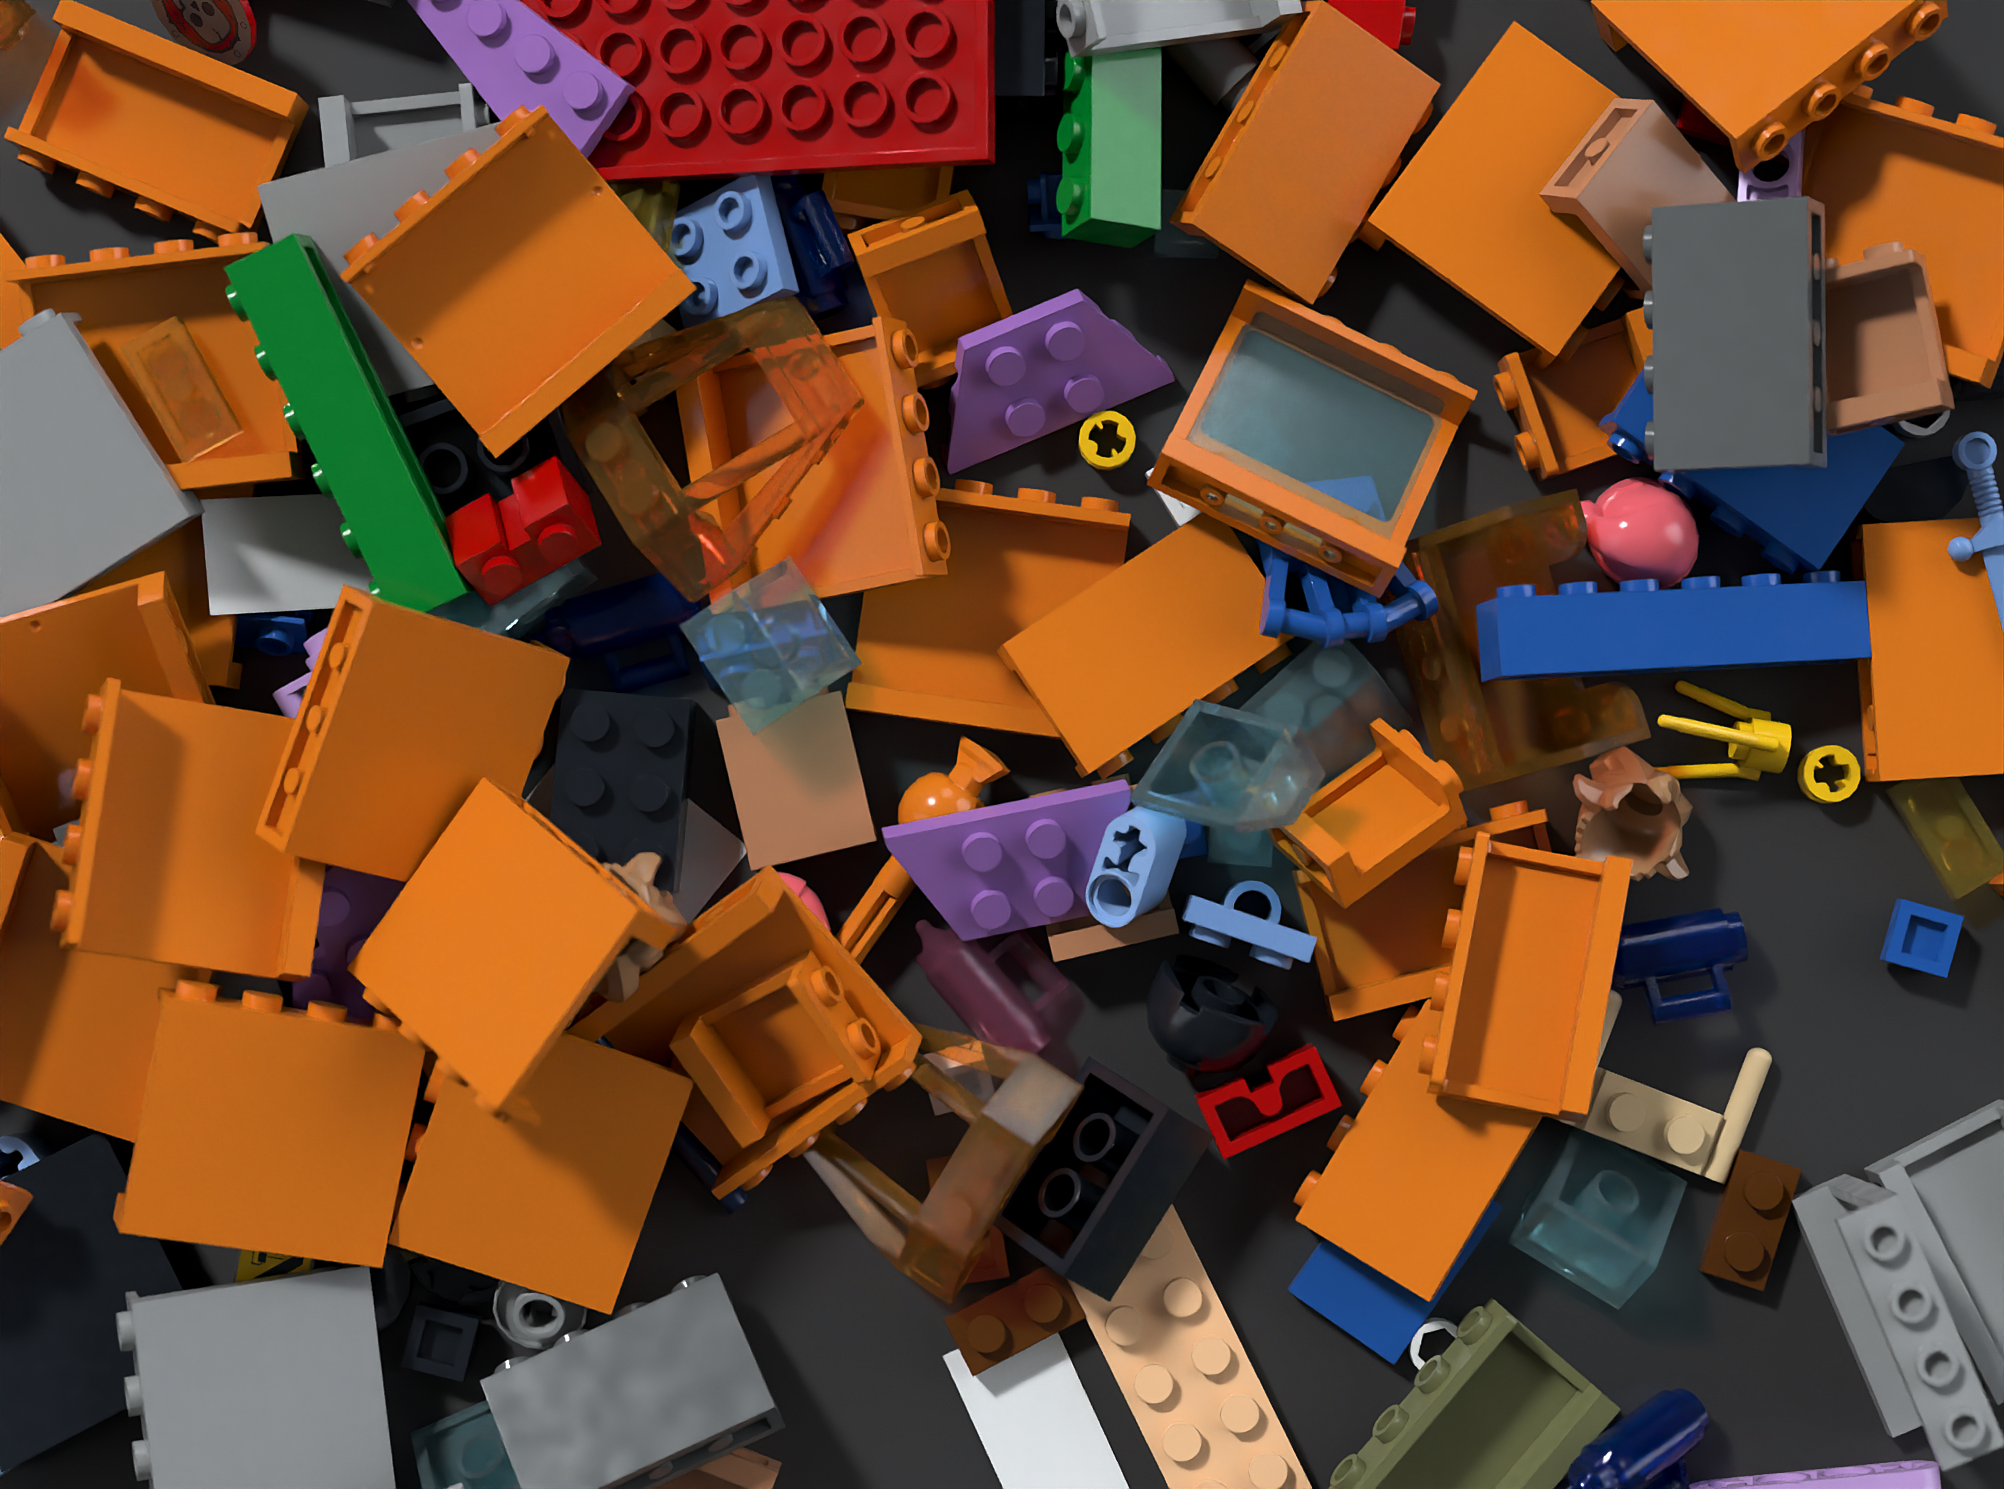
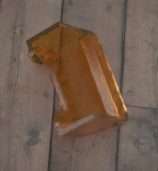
(1504, 726)

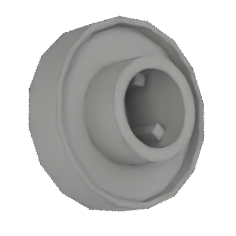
(535, 1317)

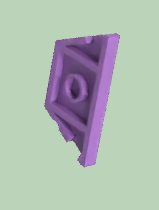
(1042, 376)
(1010, 860)

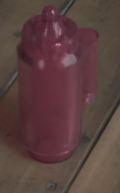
(983, 993)

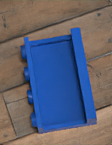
(1784, 509)

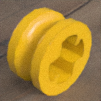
(1124, 432)
(1837, 757)

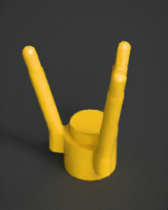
(1755, 743)

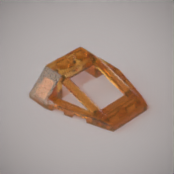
(639, 485)
(978, 1177)

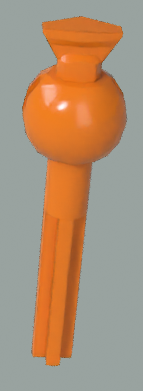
(926, 798)

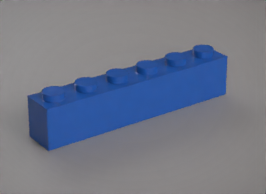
(1672, 629)

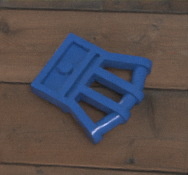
(1325, 622)

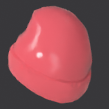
(1642, 532)

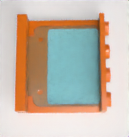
(1312, 438)

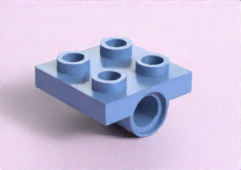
(732, 251)
(1270, 941)

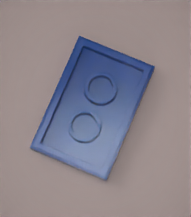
(1366, 1300)

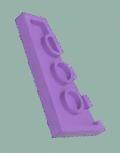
(525, 60)

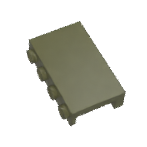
(1483, 1416)

